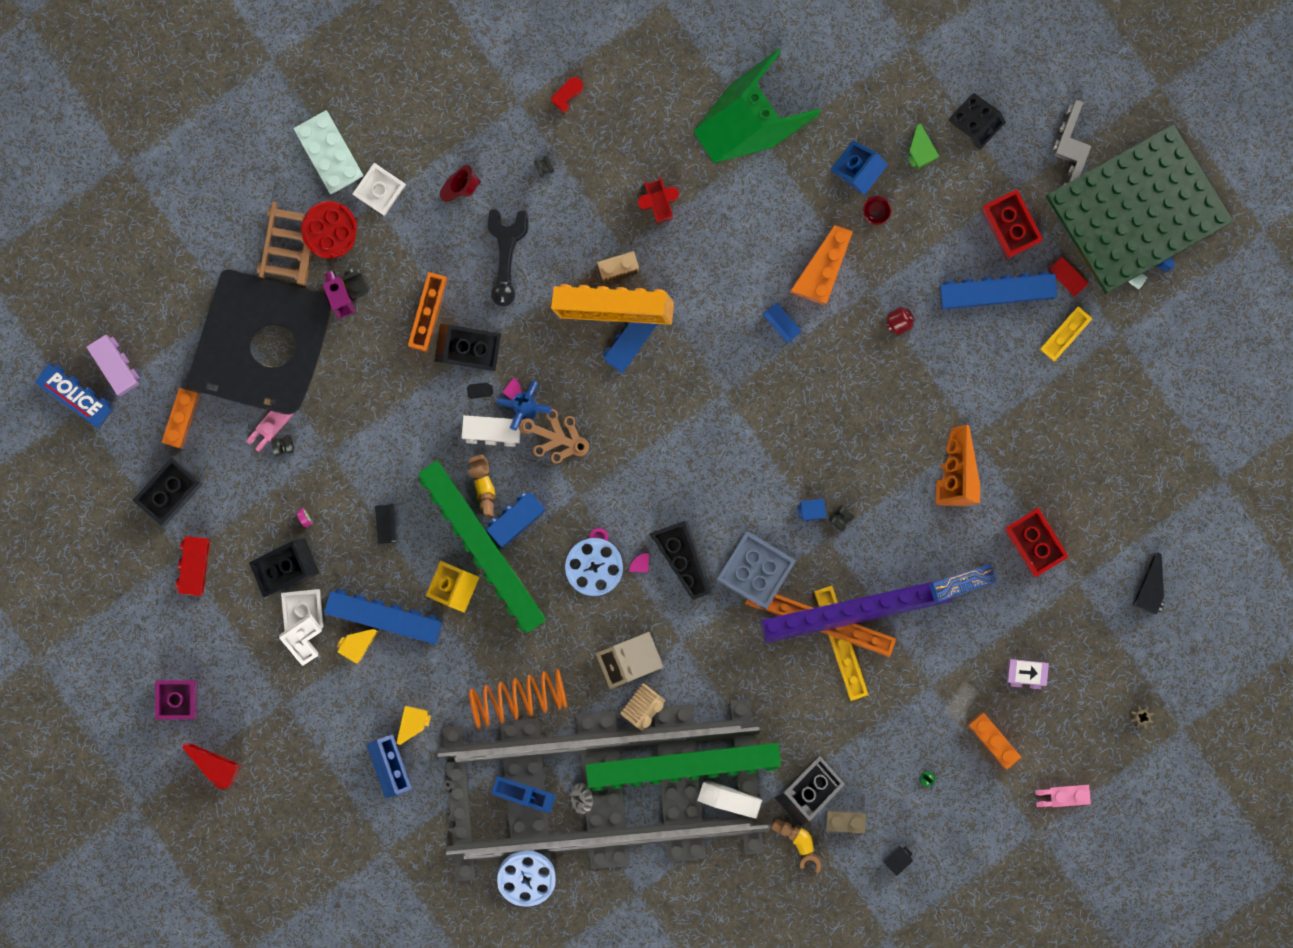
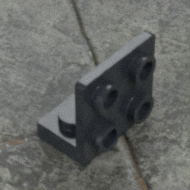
(978, 120)

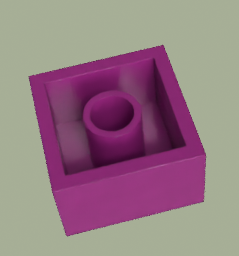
(176, 699)

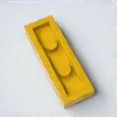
(1065, 334)

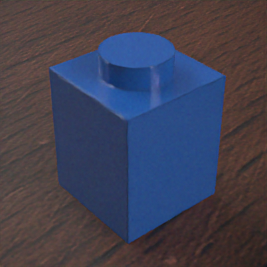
(812, 510)

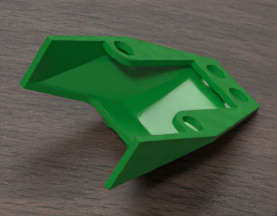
(745, 120)

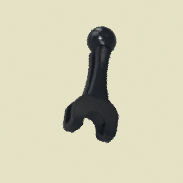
(503, 292)

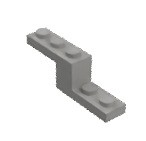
(1071, 149)

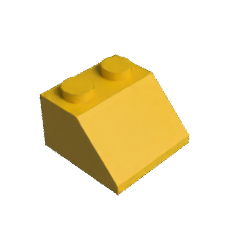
(452, 586)

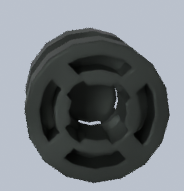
(282, 445)
(841, 523)

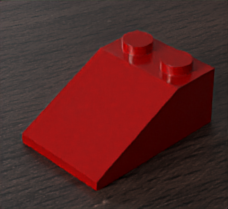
(215, 767)

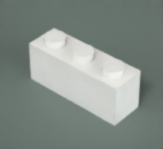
(489, 430)

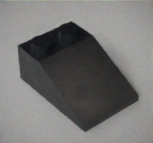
(467, 347)
(284, 567)
(810, 791)

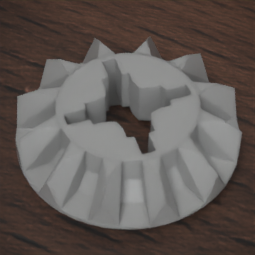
(583, 792)

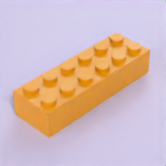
(612, 305)

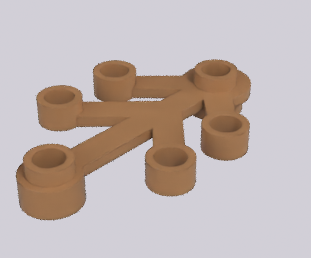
(557, 437)

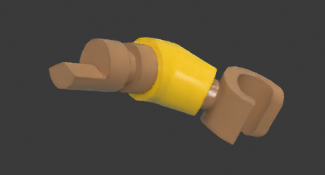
(483, 484)
(801, 839)

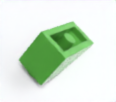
(921, 149)

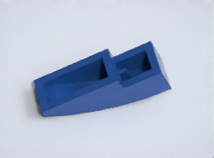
(523, 794)

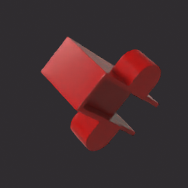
(658, 200)

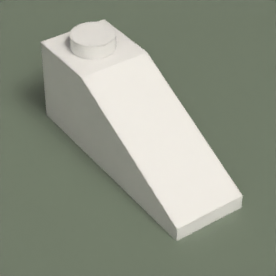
(729, 799)

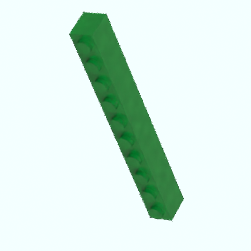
(683, 765)

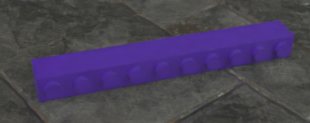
(848, 612)

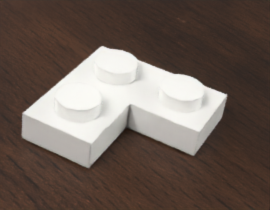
(297, 639)

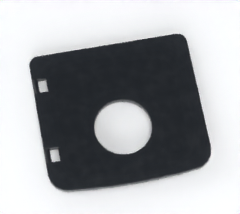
(237, 312)

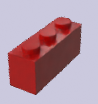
(193, 566)

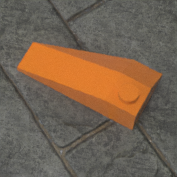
(960, 479)

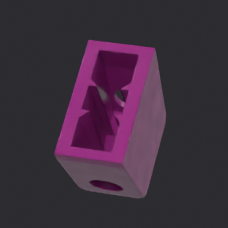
(338, 295)

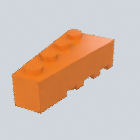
(821, 272)

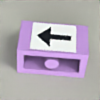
(1027, 672)

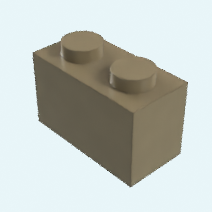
(845, 821)

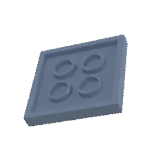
(756, 570)

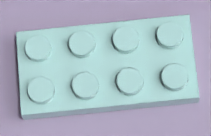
(328, 152)

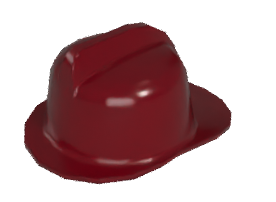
(461, 183)

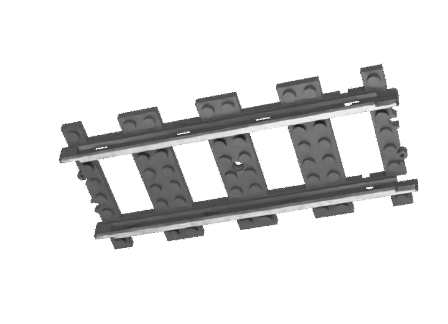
(606, 831)

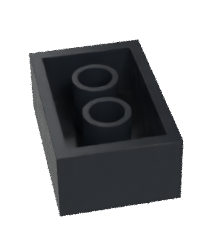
(167, 492)

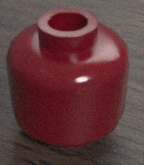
(900, 320)

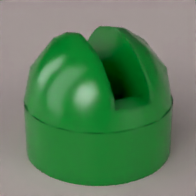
(930, 775)

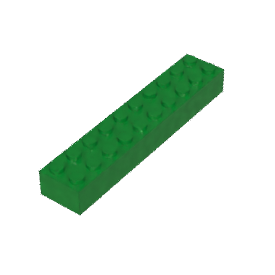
(482, 546)

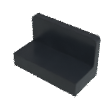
(386, 524)

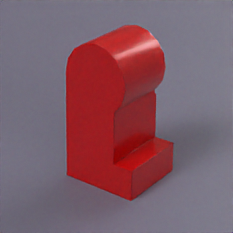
(566, 93)

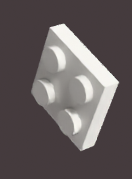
(379, 189)
(301, 604)

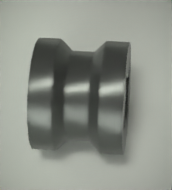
(543, 166)

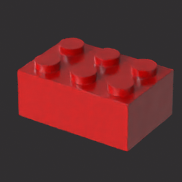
(1011, 224)
(1035, 542)

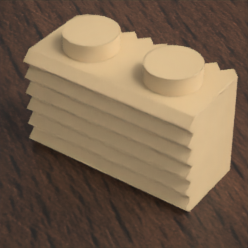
(618, 266)
(643, 707)

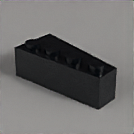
(683, 557)

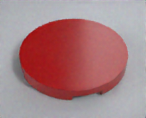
(328, 229)

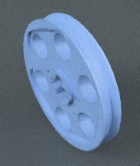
(596, 557)
(530, 871)

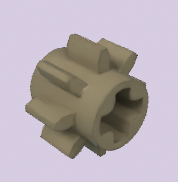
(1146, 714)

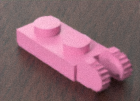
(269, 428)
(1065, 796)

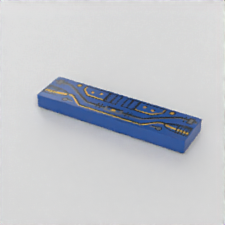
(962, 583)

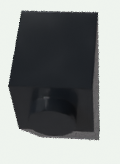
(1151, 592)

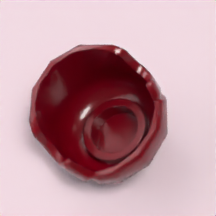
(877, 204)

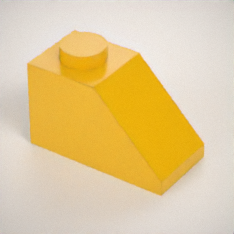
(356, 645)
(412, 723)

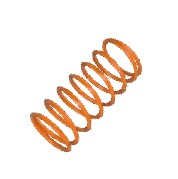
(473, 697)

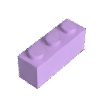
(113, 365)

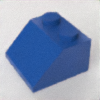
(859, 167)

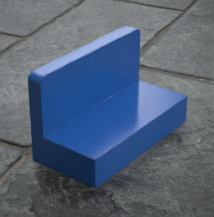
(781, 323)

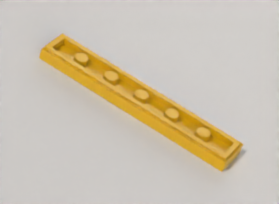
(844, 653)

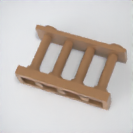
(304, 255)

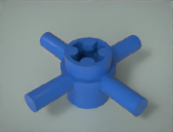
(524, 405)

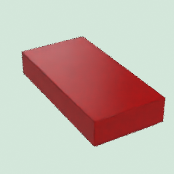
(1068, 277)

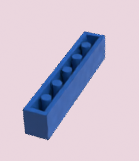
(998, 291)
(383, 617)

